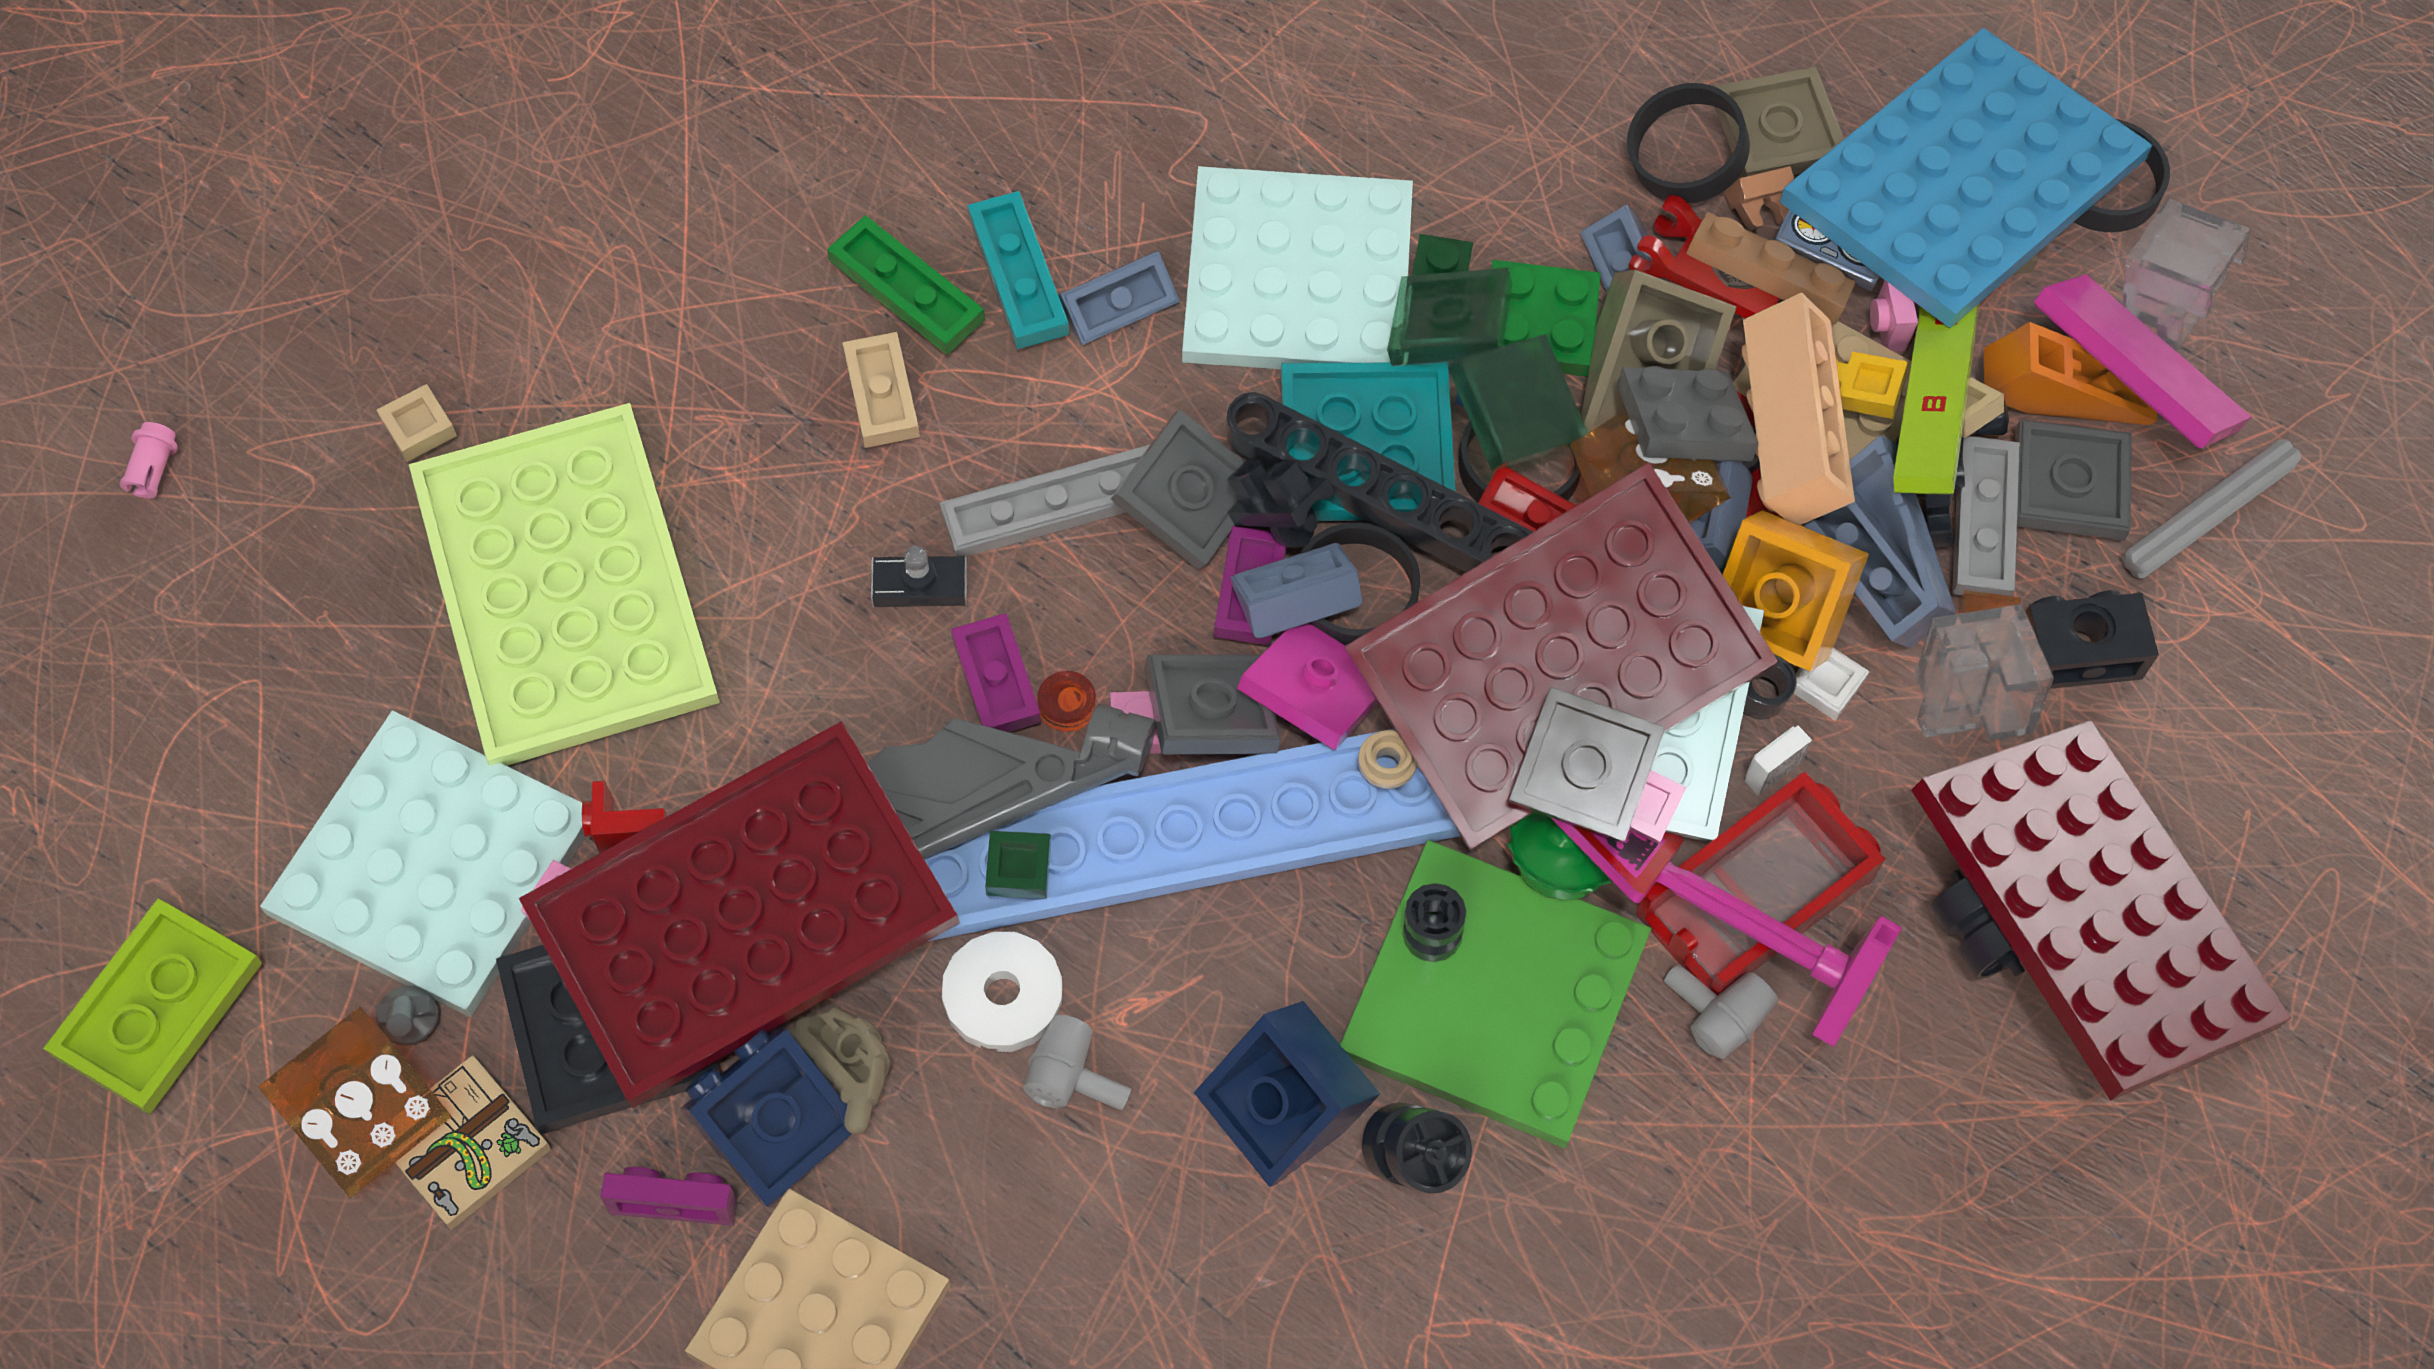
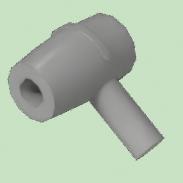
(1727, 1018)
(1059, 1070)

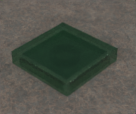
(1449, 316)
(1517, 401)

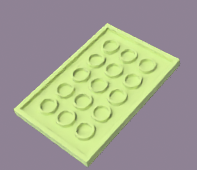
(562, 586)

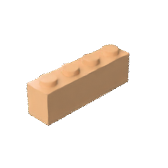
(1797, 411)

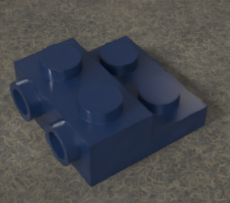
(768, 1113)

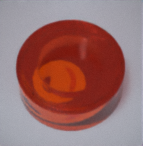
(1066, 701)

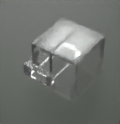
(2180, 268)
(1983, 672)

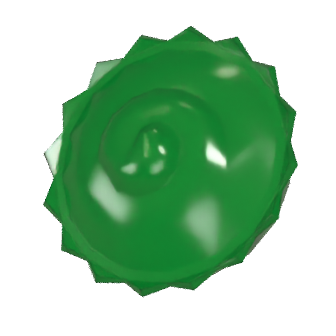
(1553, 860)

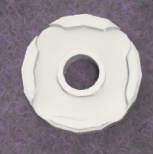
(995, 958)

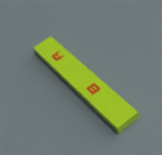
(1935, 405)

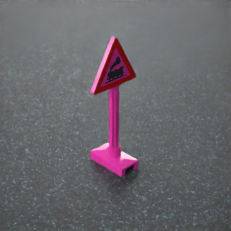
(1643, 862)

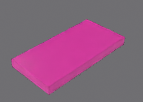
(2142, 360)

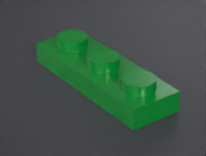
(906, 284)

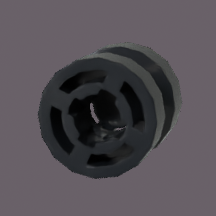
(1429, 935)

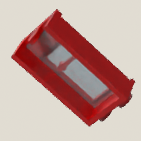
(1786, 858)

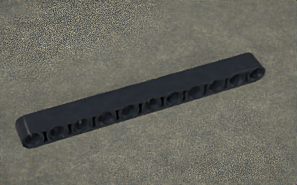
(1421, 525)

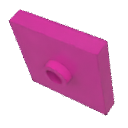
(1310, 684)

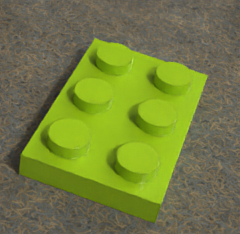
(153, 1006)

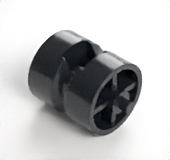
(1983, 943)
(1417, 1147)

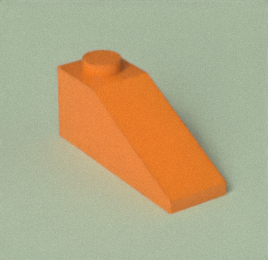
(2058, 377)

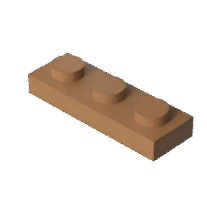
(1769, 265)

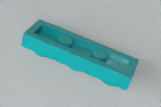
(1018, 270)

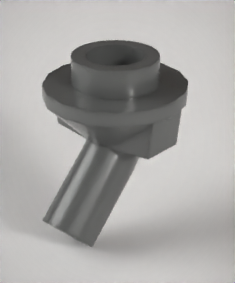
(407, 1015)

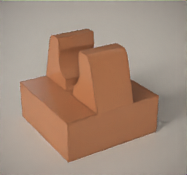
(1753, 191)

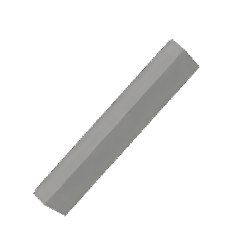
(1037, 504)

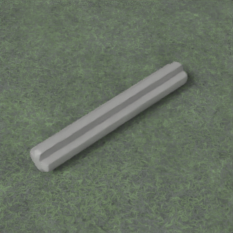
(2211, 508)

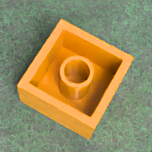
(1798, 582)

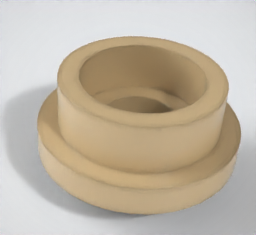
(1382, 744)

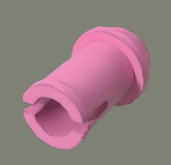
(148, 459)

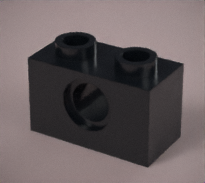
(2116, 622)

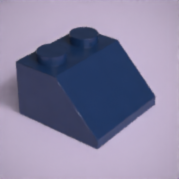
(1286, 1091)

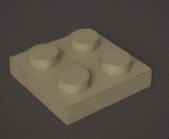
(1785, 120)

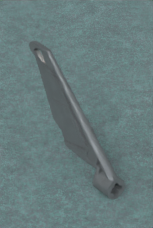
(985, 777)

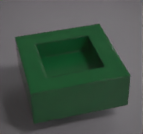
(1441, 255)
(1018, 864)

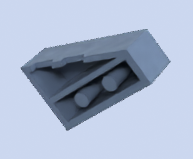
(1902, 574)

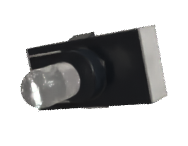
(919, 580)

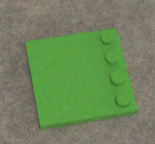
(1510, 1015)

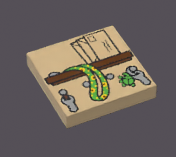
(474, 1150)

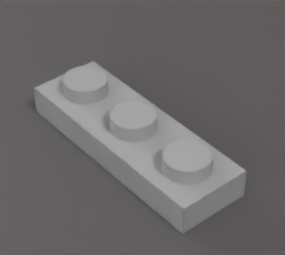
(1986, 517)

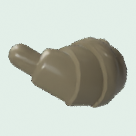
(850, 1056)

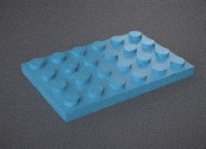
(1965, 176)

